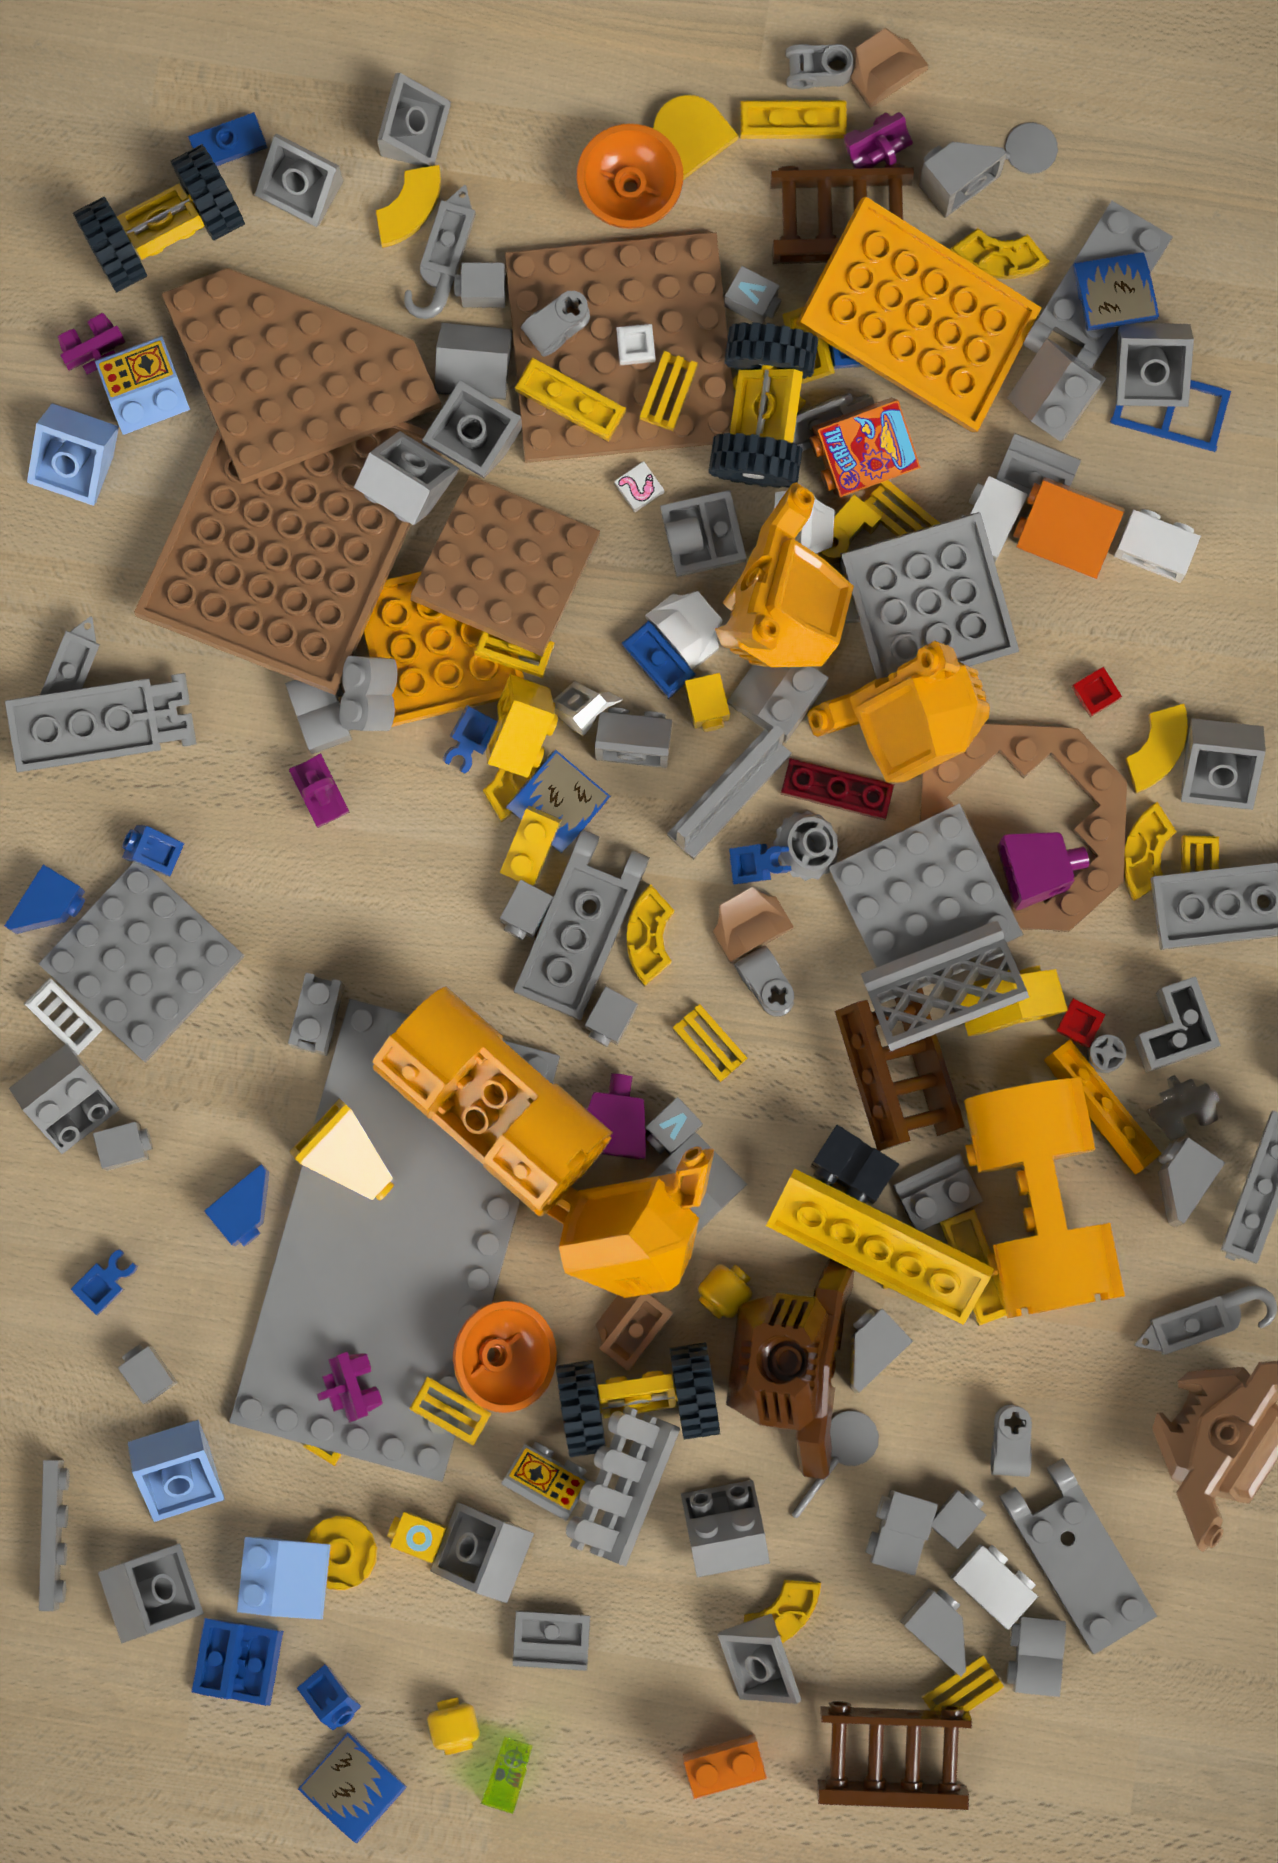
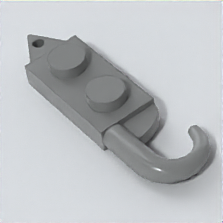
(444, 252)
(72, 660)
(1204, 1320)

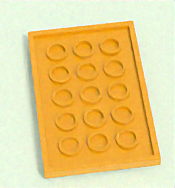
(918, 315)

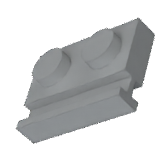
(1031, 461)
(938, 1193)
(551, 1640)

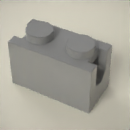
(316, 1014)

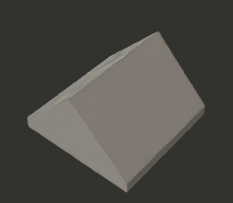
(412, 123)
(298, 180)
(475, 357)
(759, 1662)

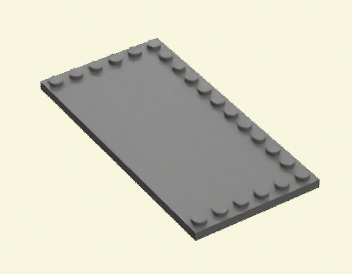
(379, 1273)

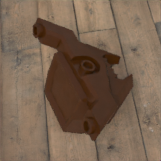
(787, 1363)

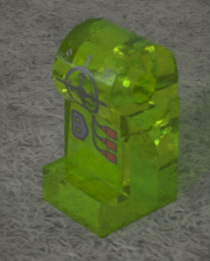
(507, 1775)

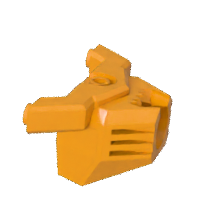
(788, 599)
(913, 715)
(634, 1232)

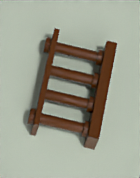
(791, 247)
(875, 1081)
(874, 1789)

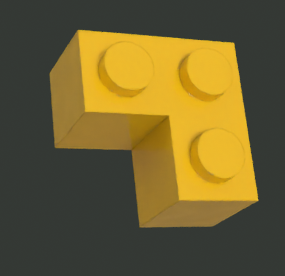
(523, 722)
(1043, 1002)

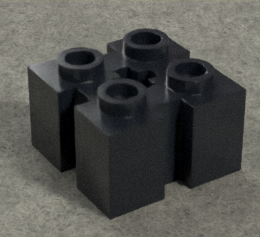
(853, 1165)

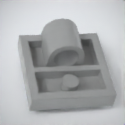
(703, 533)

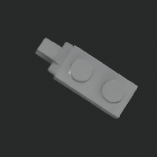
(823, 412)

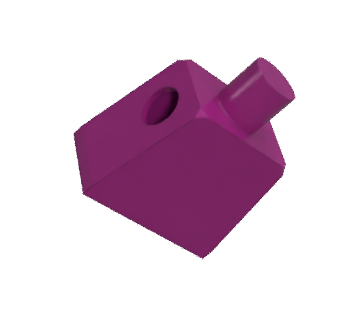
(1038, 866)
(622, 1116)

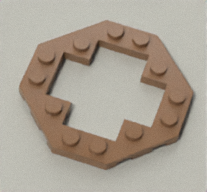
(1101, 831)

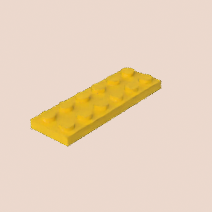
(879, 1247)

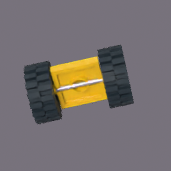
(160, 219)
(765, 406)
(652, 1392)

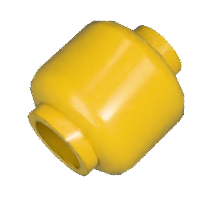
(724, 1290)
(453, 1726)

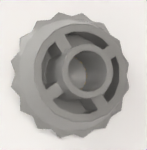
(810, 844)

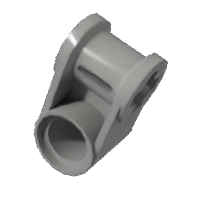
(816, 68)
(553, 325)
(762, 976)
(1011, 1450)

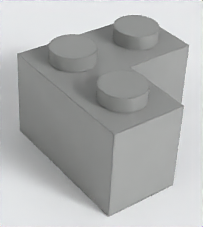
(1187, 1029)
(902, 1531)

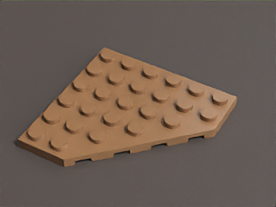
(292, 372)

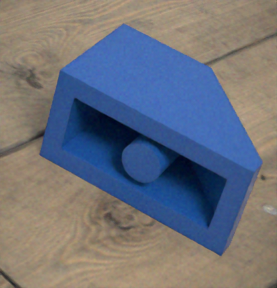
(46, 902)
(242, 1208)

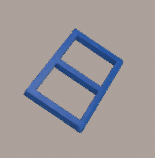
(1164, 431)

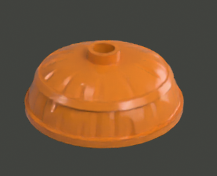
(624, 156)
(522, 1358)

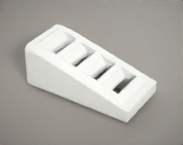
(41, 994)

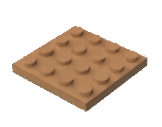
(505, 565)

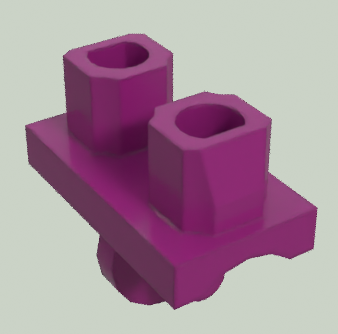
(879, 142)
(77, 353)
(319, 790)
(343, 1384)

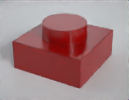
(1096, 692)
(1080, 1023)

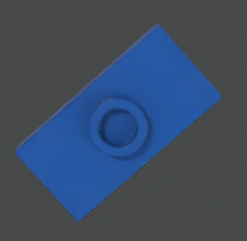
(231, 139)
(658, 659)

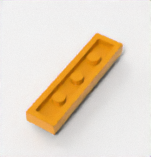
(1105, 1108)

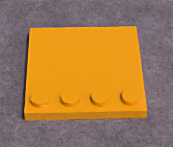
(431, 656)

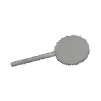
(1031, 148)
(853, 1443)

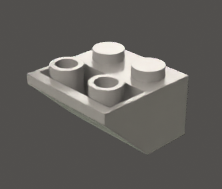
(64, 1098)
(725, 1528)

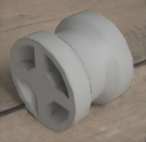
(1108, 1047)

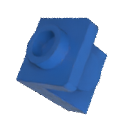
(152, 849)
(328, 1698)

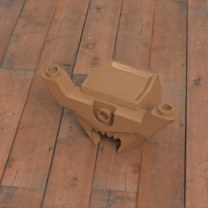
(1220, 1442)

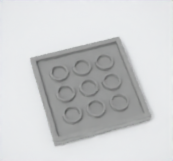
(928, 590)
(923, 888)
(141, 960)

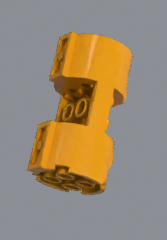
(491, 1100)
(1030, 1130)

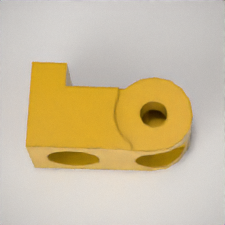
(847, 525)

